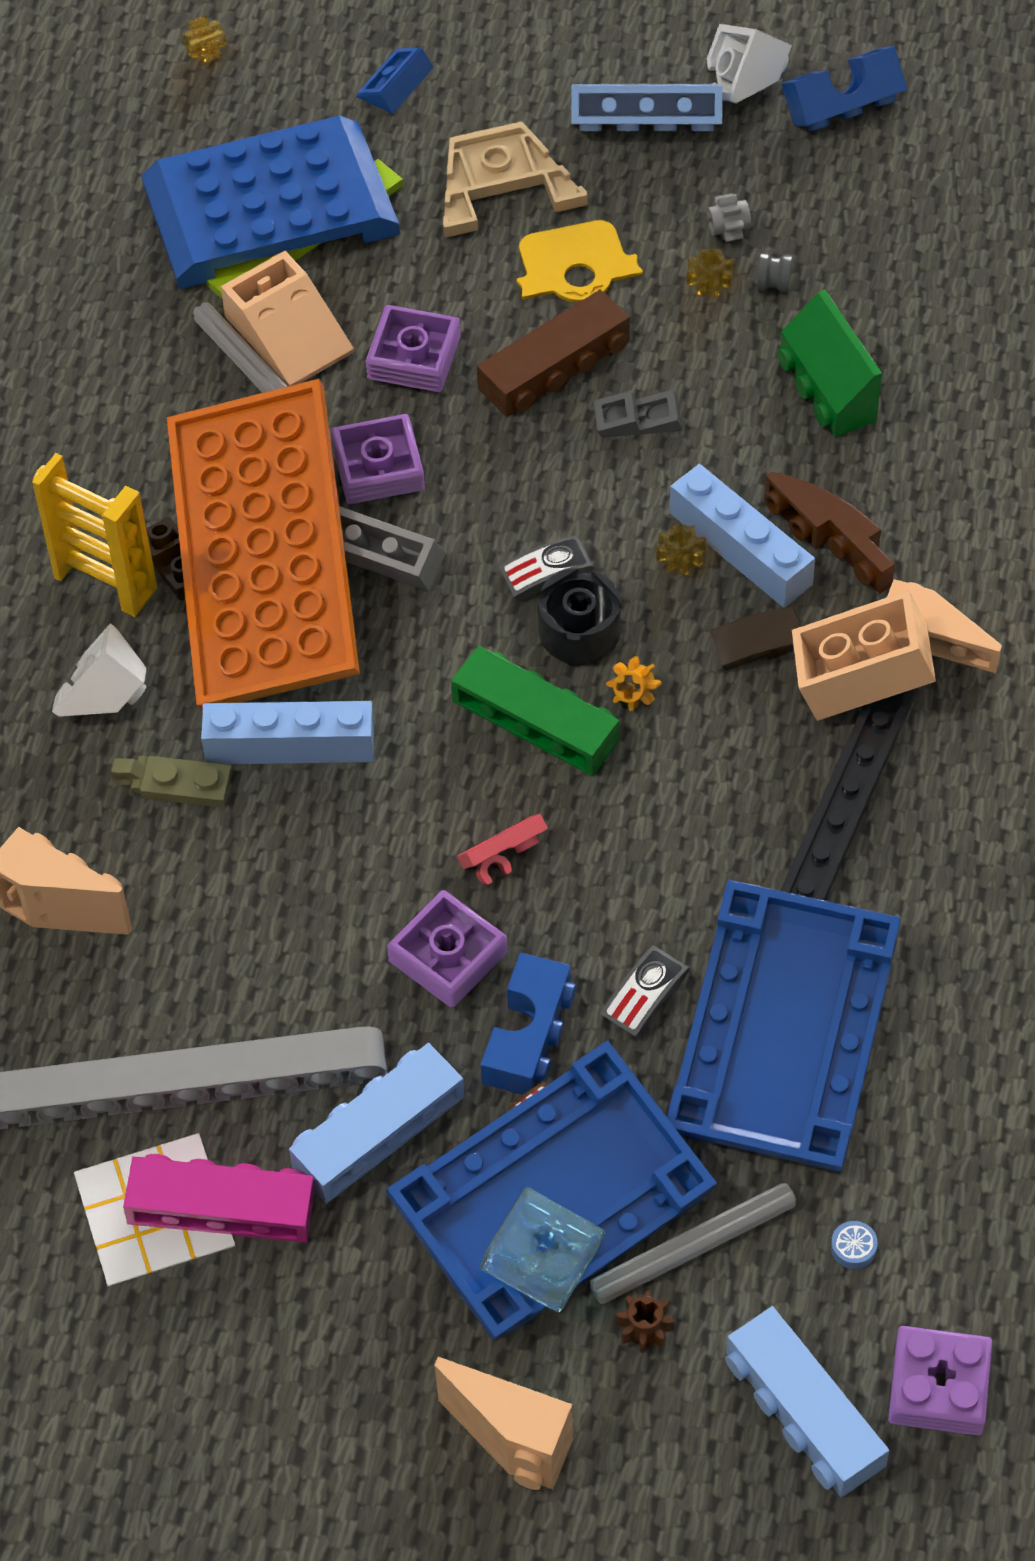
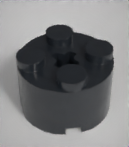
(579, 616)

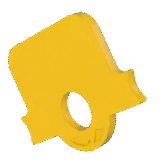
(555, 251)

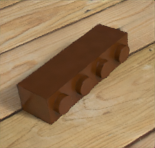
(553, 353)

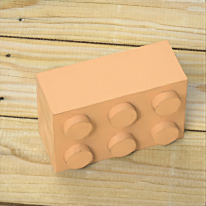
(863, 655)

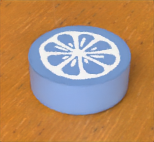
(854, 1245)

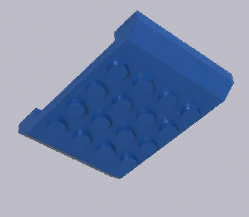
(267, 197)
(784, 1025)
(580, 1141)

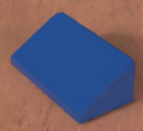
(396, 79)

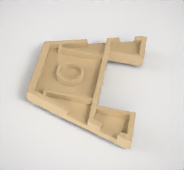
(499, 163)

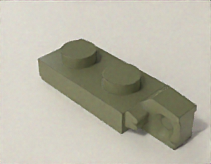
(174, 779)

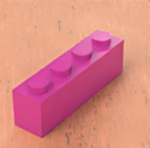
(219, 1198)

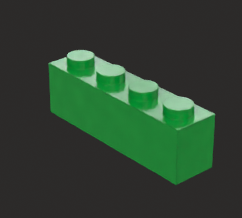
(536, 710)

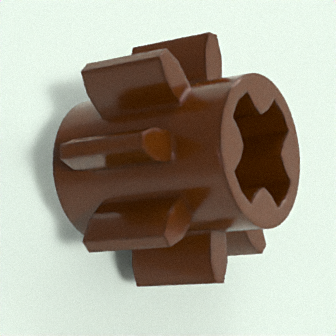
(643, 1332)

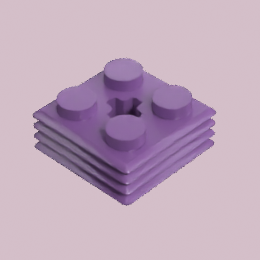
(413, 348)
(377, 459)
(445, 925)
(914, 1393)

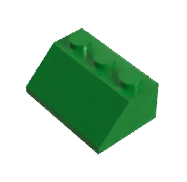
(831, 366)

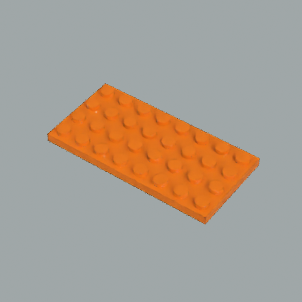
(262, 545)

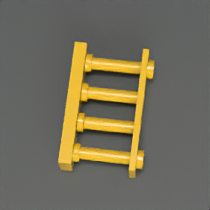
(121, 526)

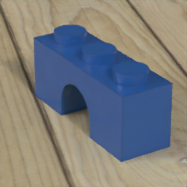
(874, 79)
(518, 1058)

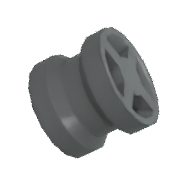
(774, 272)

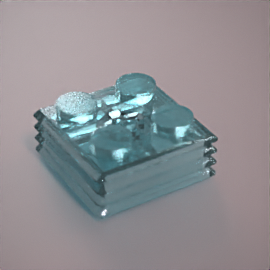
(540, 1275)

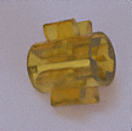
(204, 39)
(710, 271)
(680, 548)

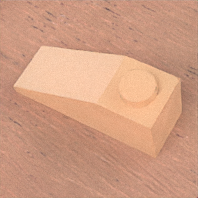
(950, 631)

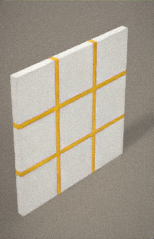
(133, 1249)

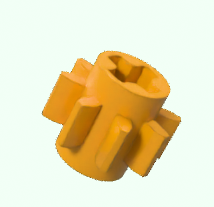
(626, 691)

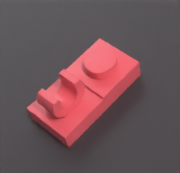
(520, 836)

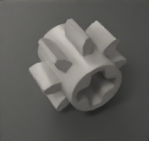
(729, 217)

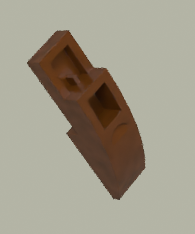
(825, 518)

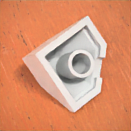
(746, 61)
(104, 678)

